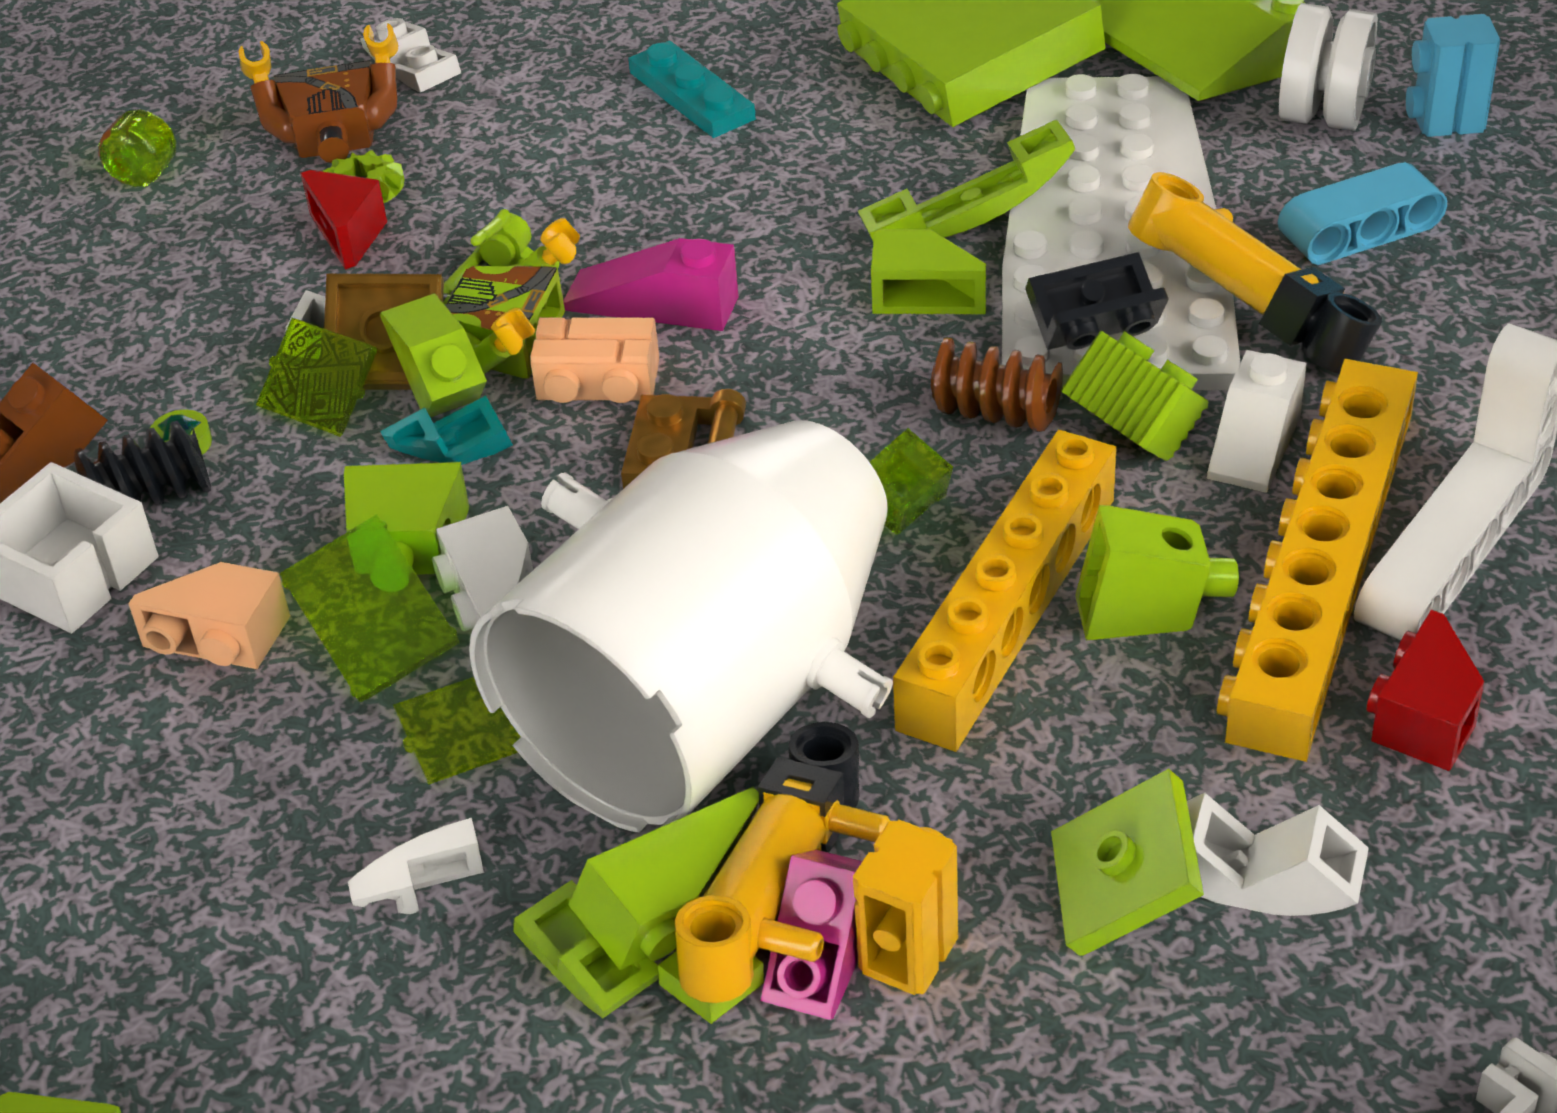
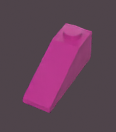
(672, 282)

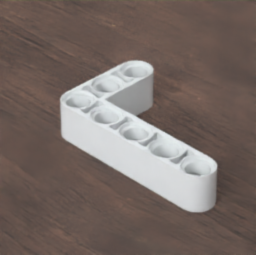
(1478, 495)

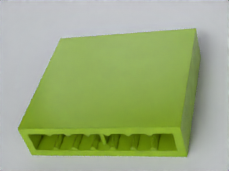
(969, 52)

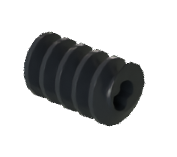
(148, 467)

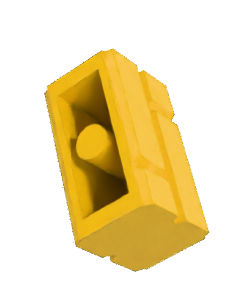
(906, 906)

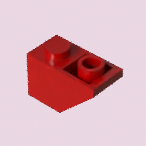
(1429, 698)

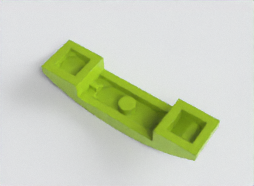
(1035, 162)

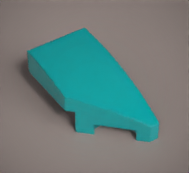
(459, 437)

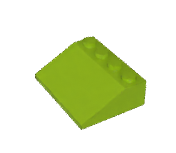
(1202, 43)

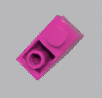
(822, 900)

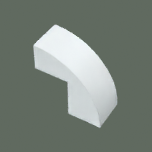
(1286, 870)

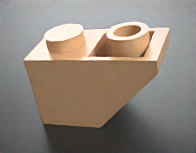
(214, 614)

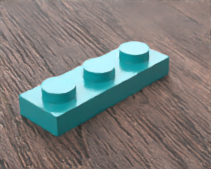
(692, 88)

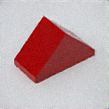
(346, 212)

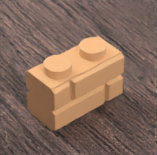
(595, 359)

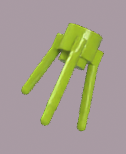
(498, 243)

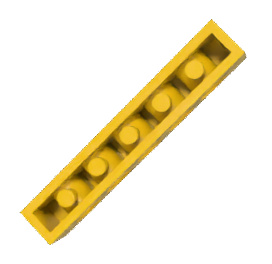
(1003, 591)

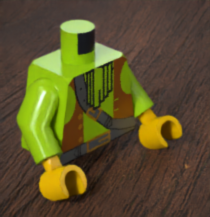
(505, 302)

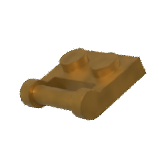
(670, 424)

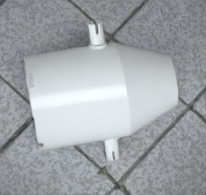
(686, 618)

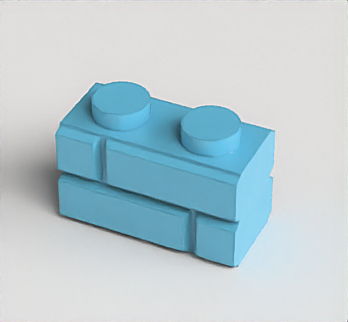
(1454, 75)

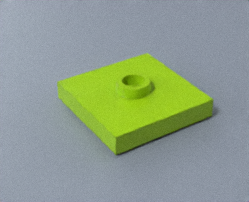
(1126, 863)

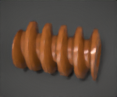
(994, 387)

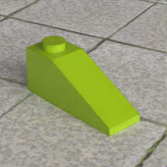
(638, 887)

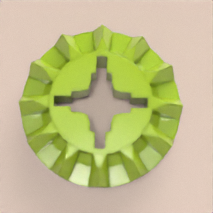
(373, 167)

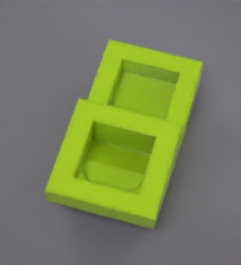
(575, 956)

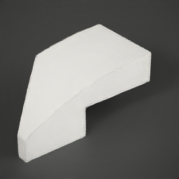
(419, 863)

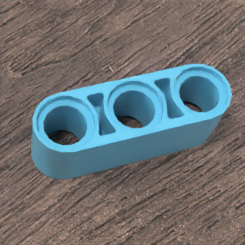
(1361, 213)

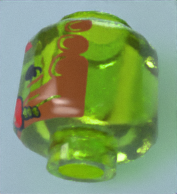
(137, 148)

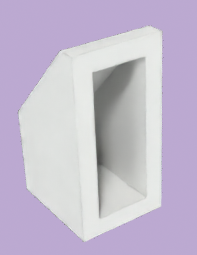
(1257, 420)

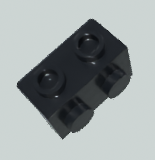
(1095, 297)

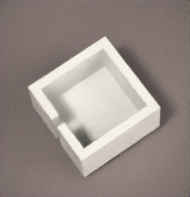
(68, 545)

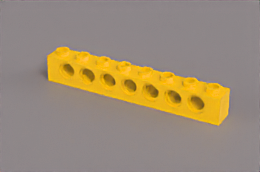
(1319, 563)

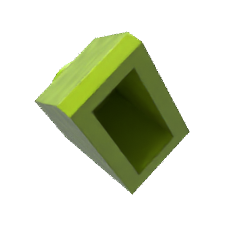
(924, 275)
(434, 354)

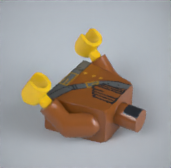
(330, 106)

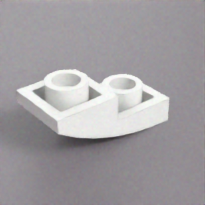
(416, 60)

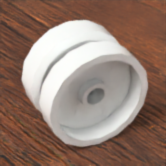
(1319, 65)

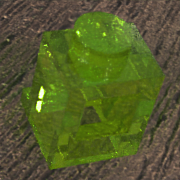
(916, 473)

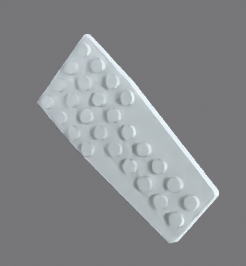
(1081, 216)

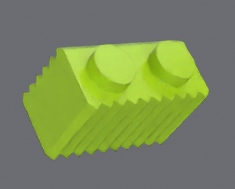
(1136, 396)

